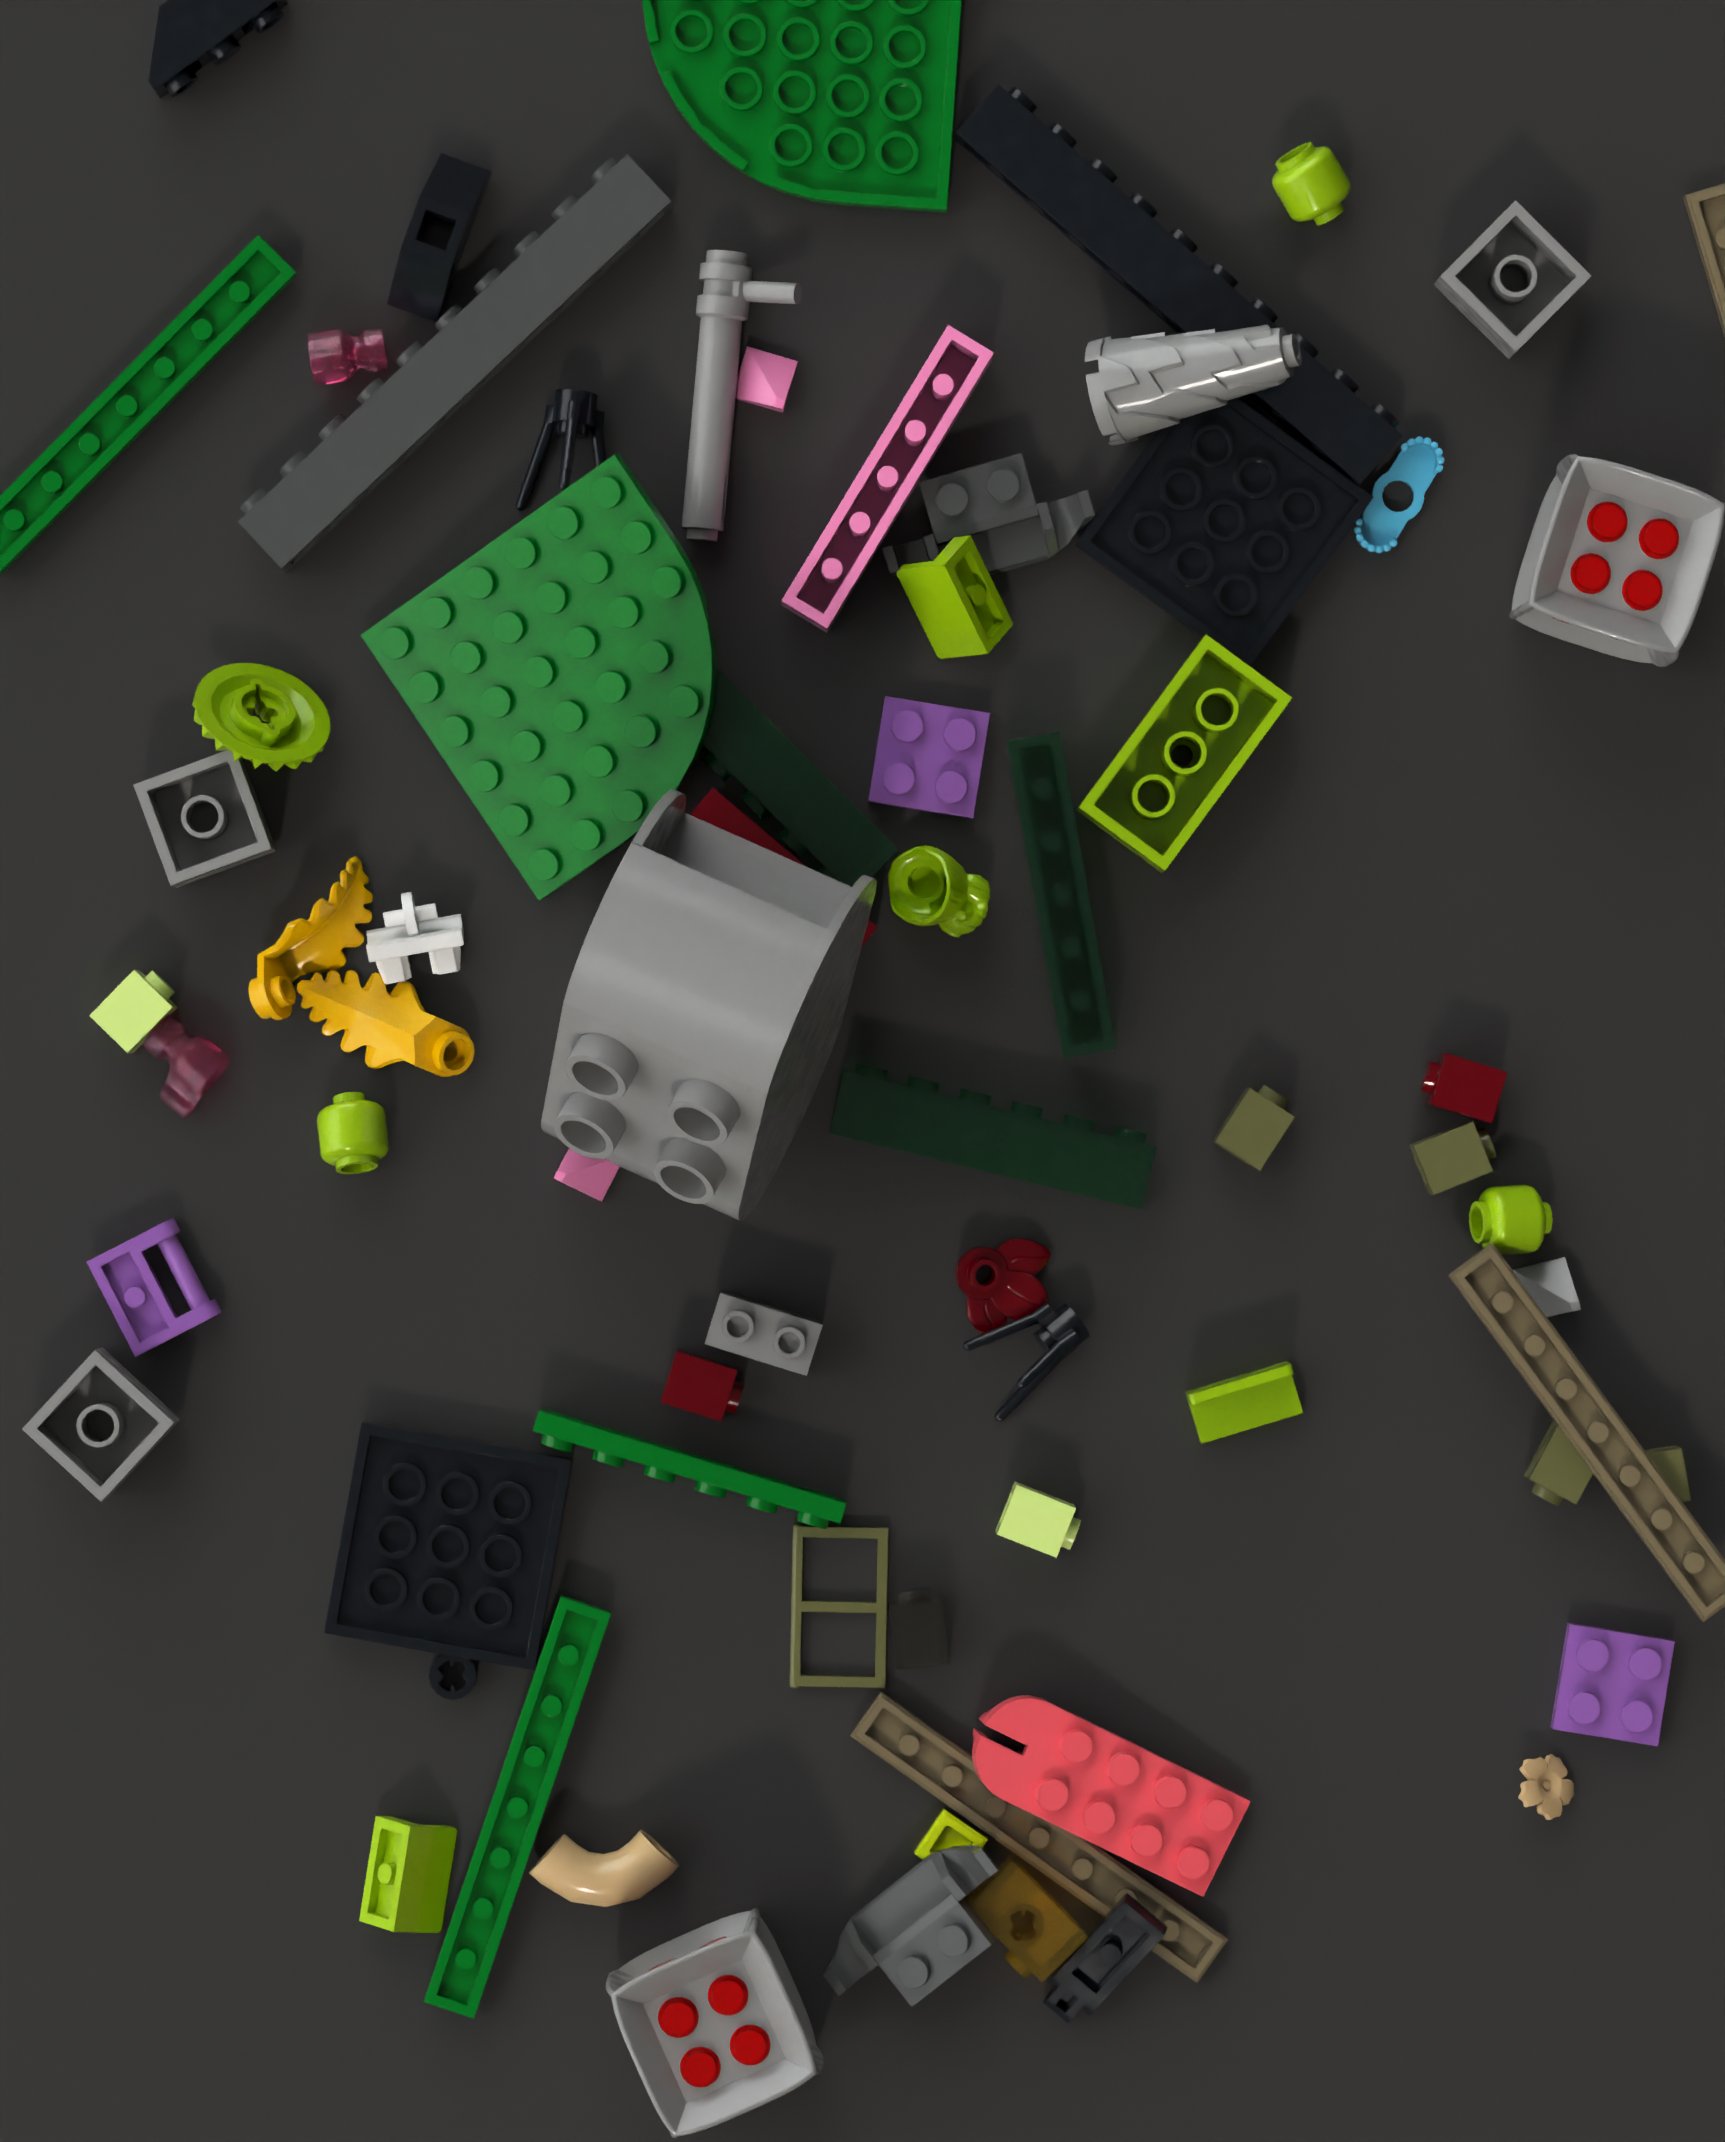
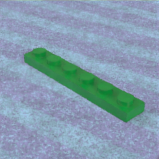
(710, 1475)

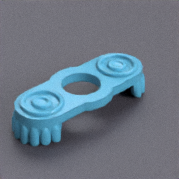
(1416, 467)

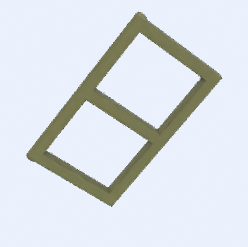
(878, 1607)

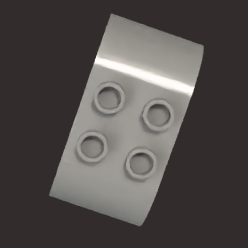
(703, 1010)

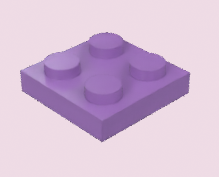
(929, 757)
(1612, 1684)

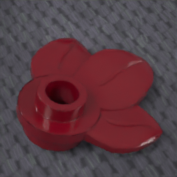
(1012, 1286)

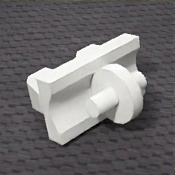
(415, 932)

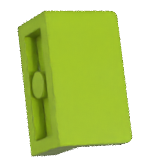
(956, 601)
(1244, 1402)
(407, 1875)

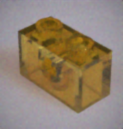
(1054, 1931)

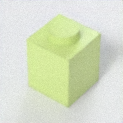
(135, 1009)
(1038, 1520)

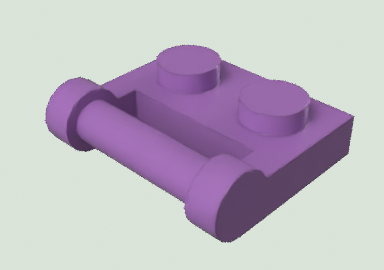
(137, 1294)

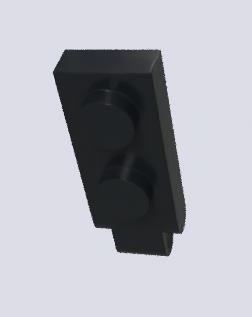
(1104, 1959)

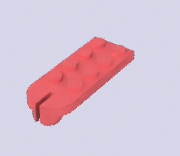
(1108, 1790)

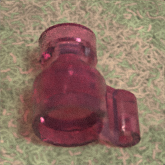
(337, 355)
(193, 1064)

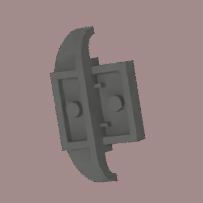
(999, 513)
(918, 1926)

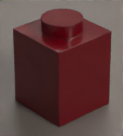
(1463, 1087)
(702, 1386)

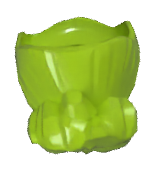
(934, 889)

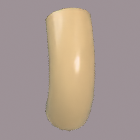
(606, 1877)

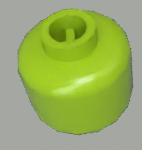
(1311, 183)
(352, 1133)
(1510, 1219)

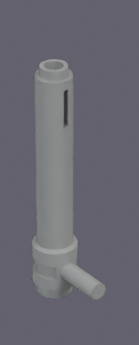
(722, 310)

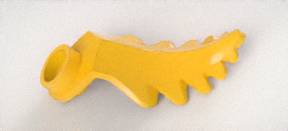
(312, 943)
(387, 1023)

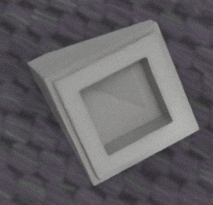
(1550, 1286)

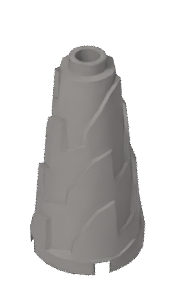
(1162, 378)

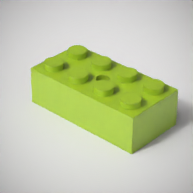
(1216, 711)

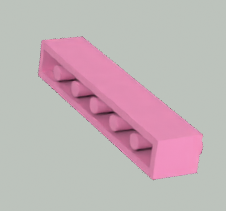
(887, 479)

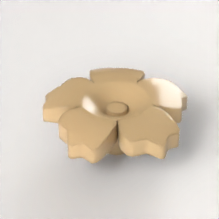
(1546, 1785)

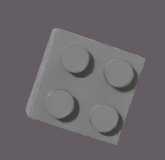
(1512, 279)
(204, 818)
(101, 1424)

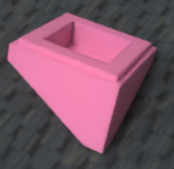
(765, 379)
(586, 1174)

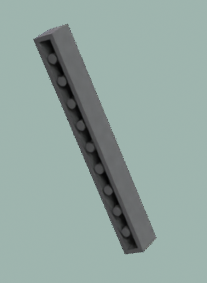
(456, 362)

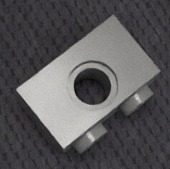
(763, 1333)

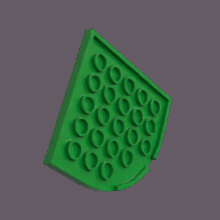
(818, 92)
(562, 673)

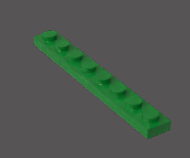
(139, 396)
(517, 1806)

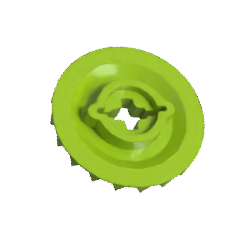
(295, 715)

